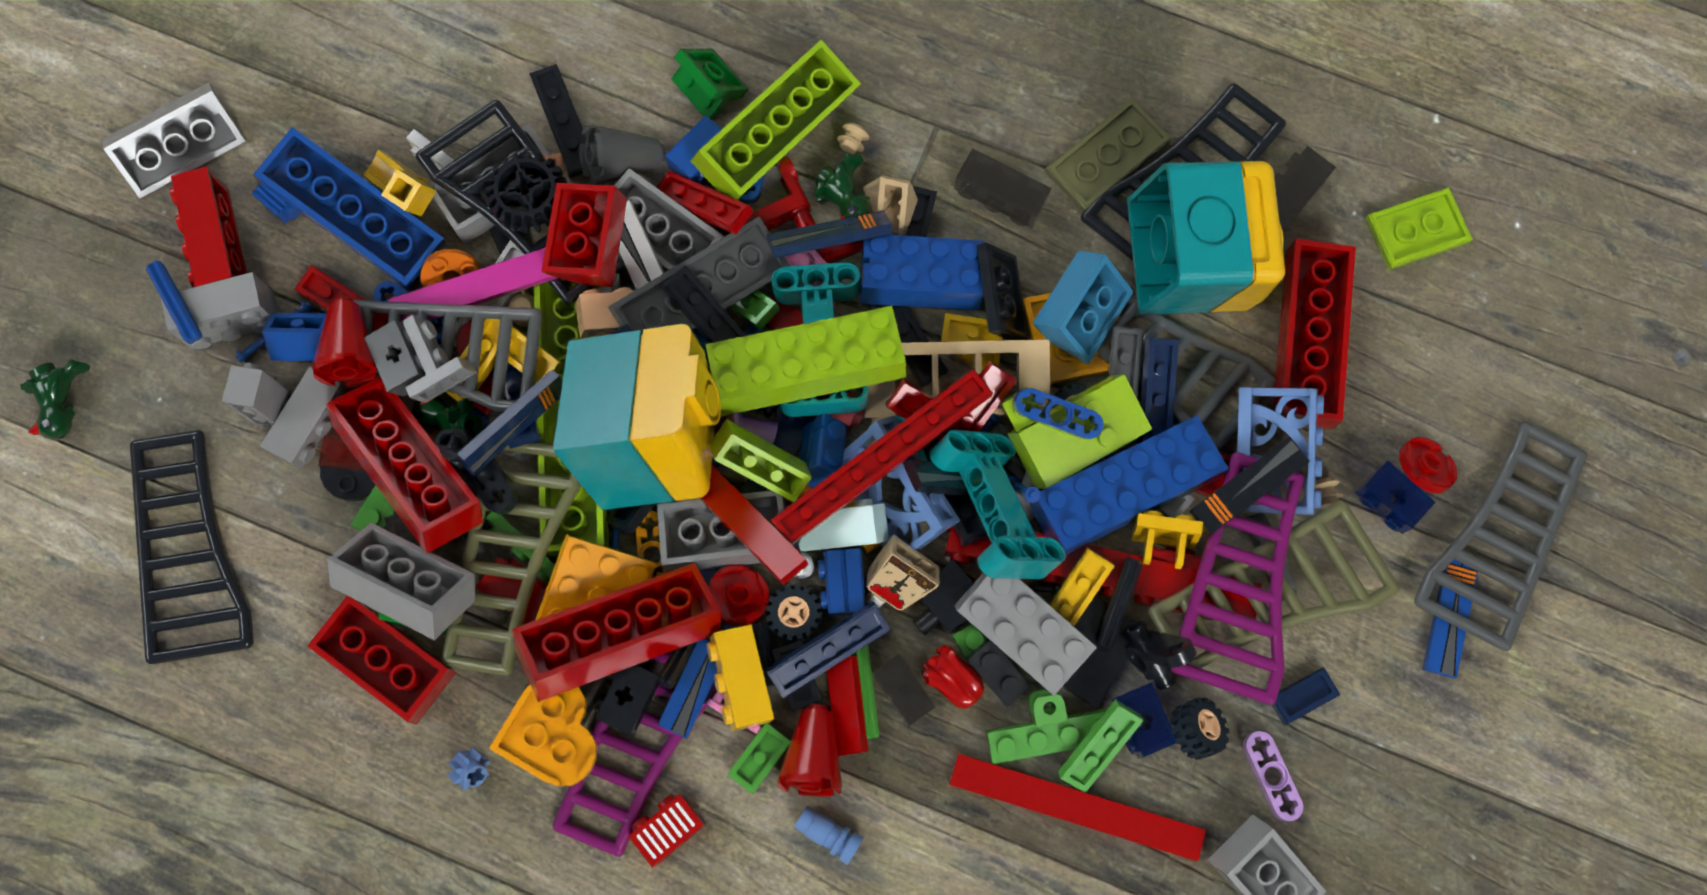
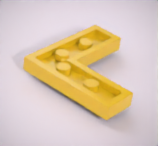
(545, 360)

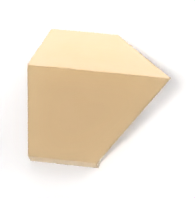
(895, 198)

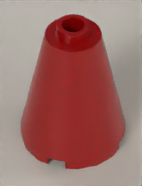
(342, 347)
(812, 755)

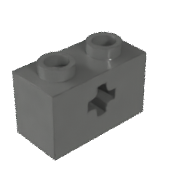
(395, 357)

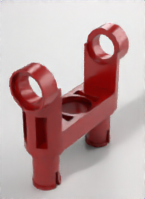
(792, 207)

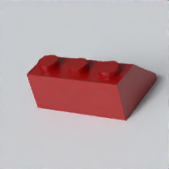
(584, 233)

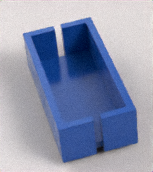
(921, 272)

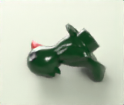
(839, 187)
(50, 390)
(441, 416)

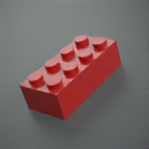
(207, 227)
(382, 660)

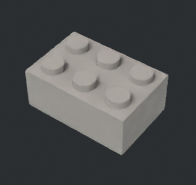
(226, 309)

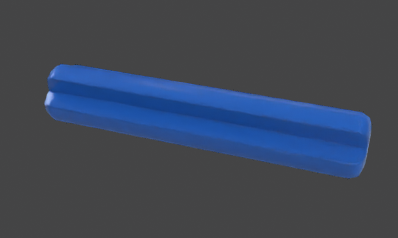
(174, 302)

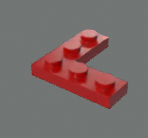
(909, 398)

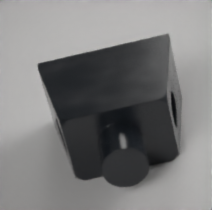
(940, 602)

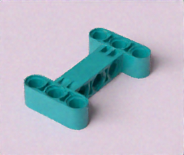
(817, 306)
(1014, 546)

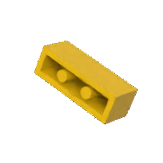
(740, 678)

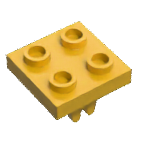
(1176, 532)

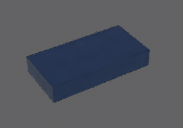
(1305, 696)

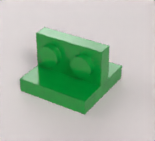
(707, 80)

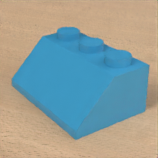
(1084, 305)

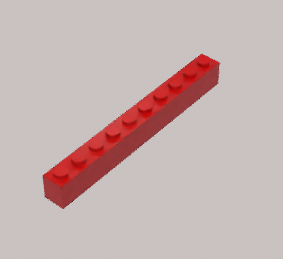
(1154, 583)

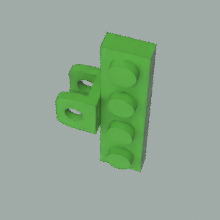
(1046, 734)

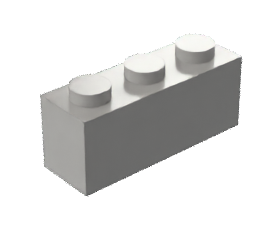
(255, 394)
(302, 421)

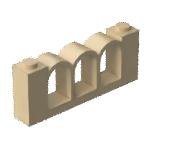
(1032, 368)

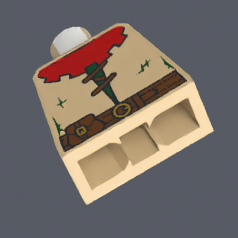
(900, 575)

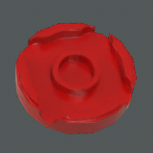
(1427, 465)
(739, 594)

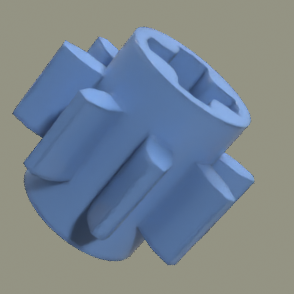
(468, 768)

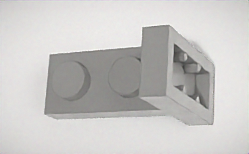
(439, 371)

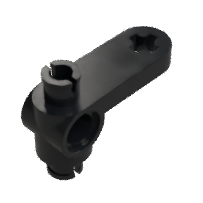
(488, 480)
(1157, 652)

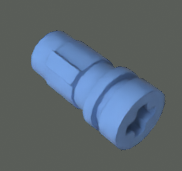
(829, 834)

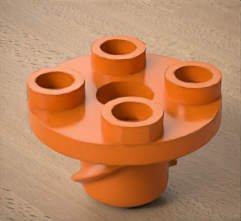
(447, 265)

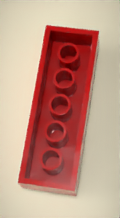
(1316, 326)
(405, 464)
(616, 631)

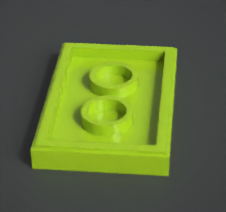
(1418, 228)

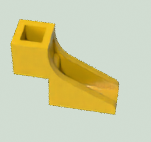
(400, 183)

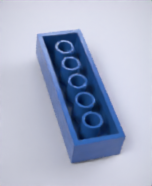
(349, 208)
(1129, 484)

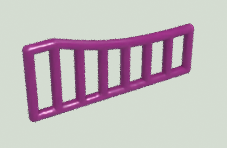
(1272, 597)
(642, 788)

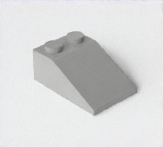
(1262, 863)

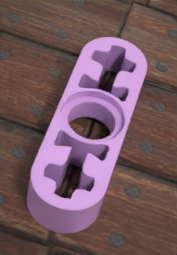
(1286, 780)

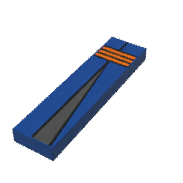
(1445, 639)
(691, 690)

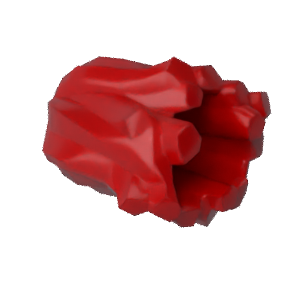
(953, 677)

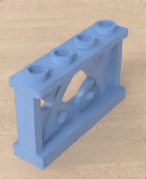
(1251, 415)
(926, 506)

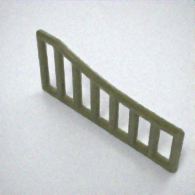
(527, 575)
(1299, 613)

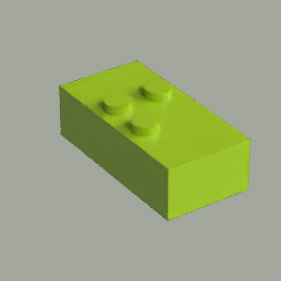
(1056, 455)

